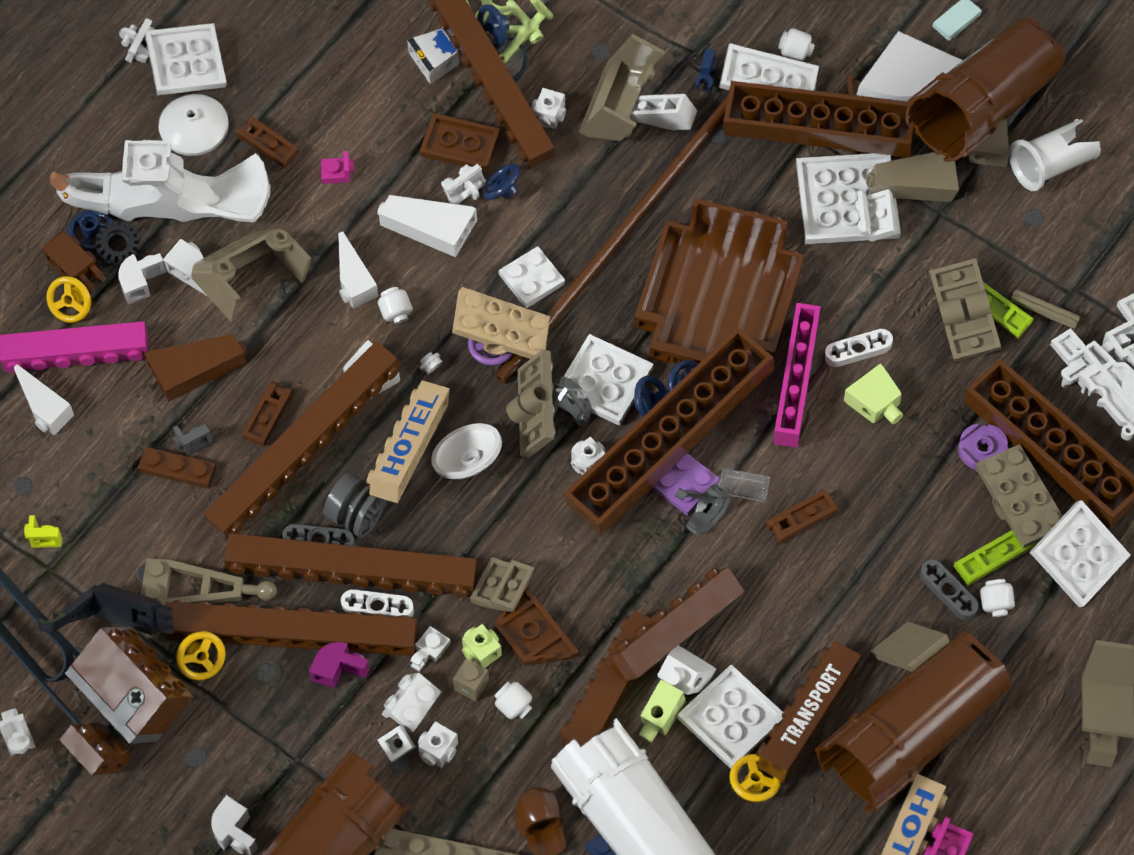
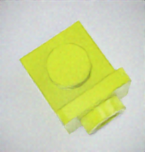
(42, 537)

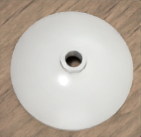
(194, 134)
(466, 451)

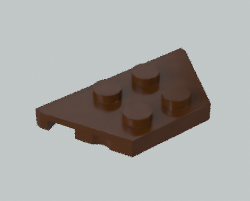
(534, 633)

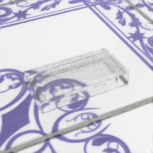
(745, 484)

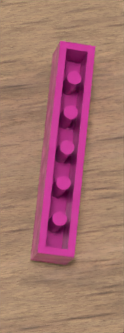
(74, 346)
(796, 375)

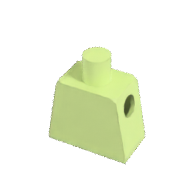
(875, 396)
(666, 702)

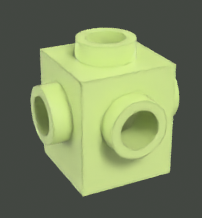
(481, 646)

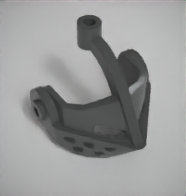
(580, 409)
(702, 522)

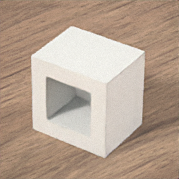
(388, 743)

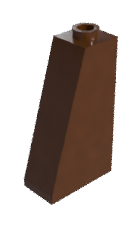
(195, 363)

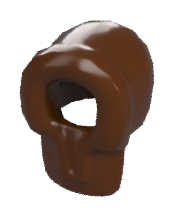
(535, 806)

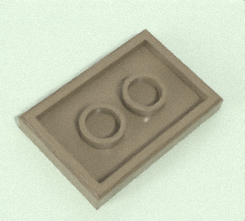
(910, 646)

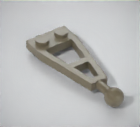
(158, 575)

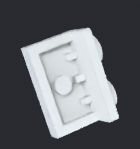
(876, 215)
(411, 701)

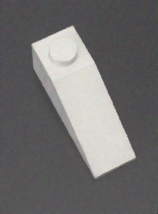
(664, 111)
(181, 261)
(355, 279)
(47, 407)

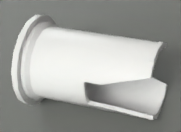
(1050, 156)

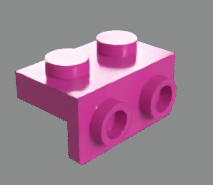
(949, 840)

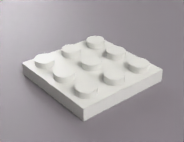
(185, 59)
(607, 377)
(1080, 553)
(730, 716)

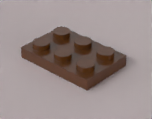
(459, 141)

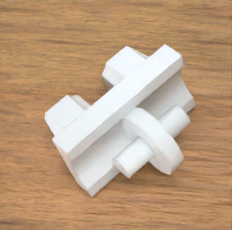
(136, 50)
(465, 185)
(16, 732)

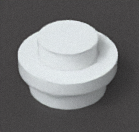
(430, 362)

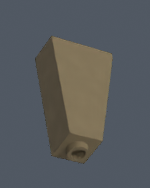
(916, 178)

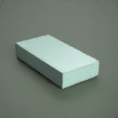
(956, 18)

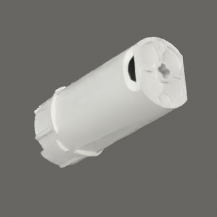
(626, 797)

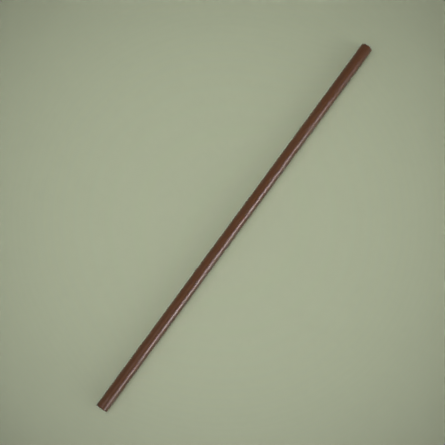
(623, 230)

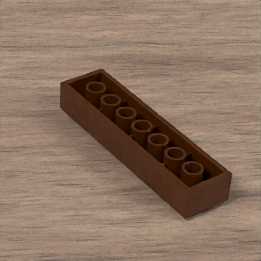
(818, 119)
(1053, 442)

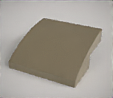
(502, 584)

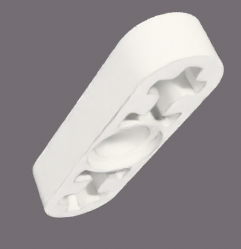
(853, 356)
(396, 601)

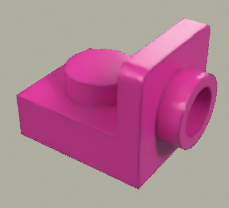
(337, 169)

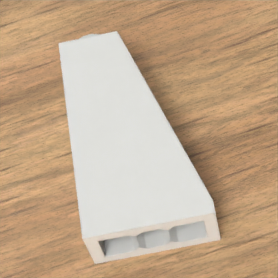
(429, 222)

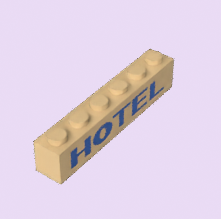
(408, 441)
(916, 818)

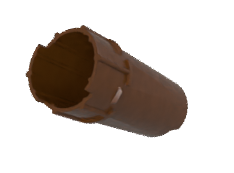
(984, 89)
(914, 720)
(342, 815)

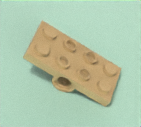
(499, 324)

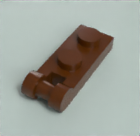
(267, 142)
(267, 414)
(802, 516)

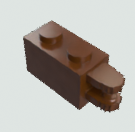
(71, 260)

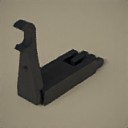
(117, 607)

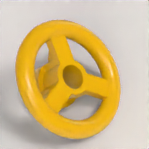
(78, 294)
(192, 651)
(750, 789)

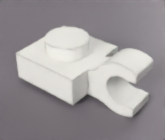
(429, 646)

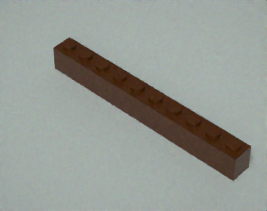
(494, 79)
(303, 440)
(351, 565)
(295, 628)

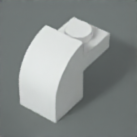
(134, 276)
(227, 826)

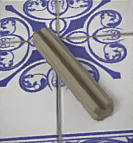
(1045, 308)

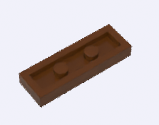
(177, 467)

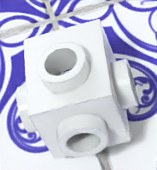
(549, 108)
(586, 454)
(437, 745)

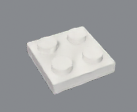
(532, 277)

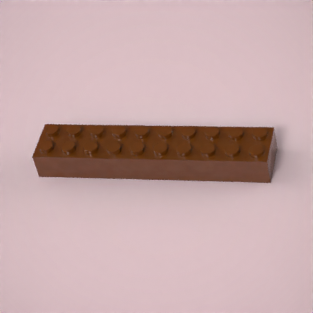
(669, 431)

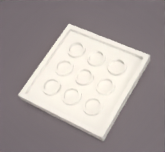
(829, 196)

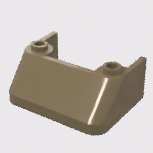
(619, 89)
(220, 267)

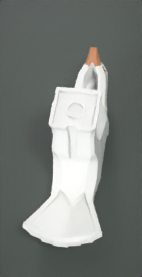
(160, 187)

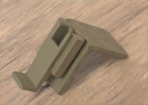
(1108, 699)

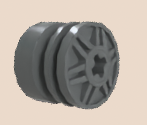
(352, 505)

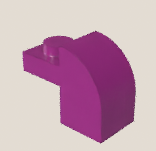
(333, 660)

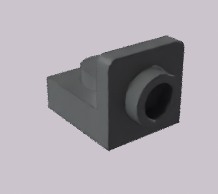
(192, 441)

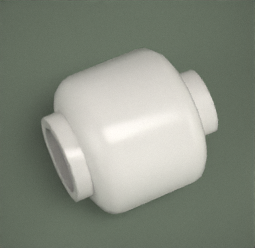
(796, 45)
(395, 305)
(997, 597)
(513, 700)

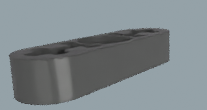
(337, 534)
(949, 600)

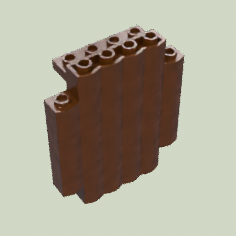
(716, 278)

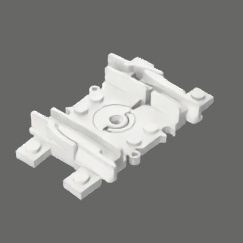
(1097, 370)

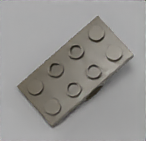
(965, 310)
(534, 404)
(1019, 495)

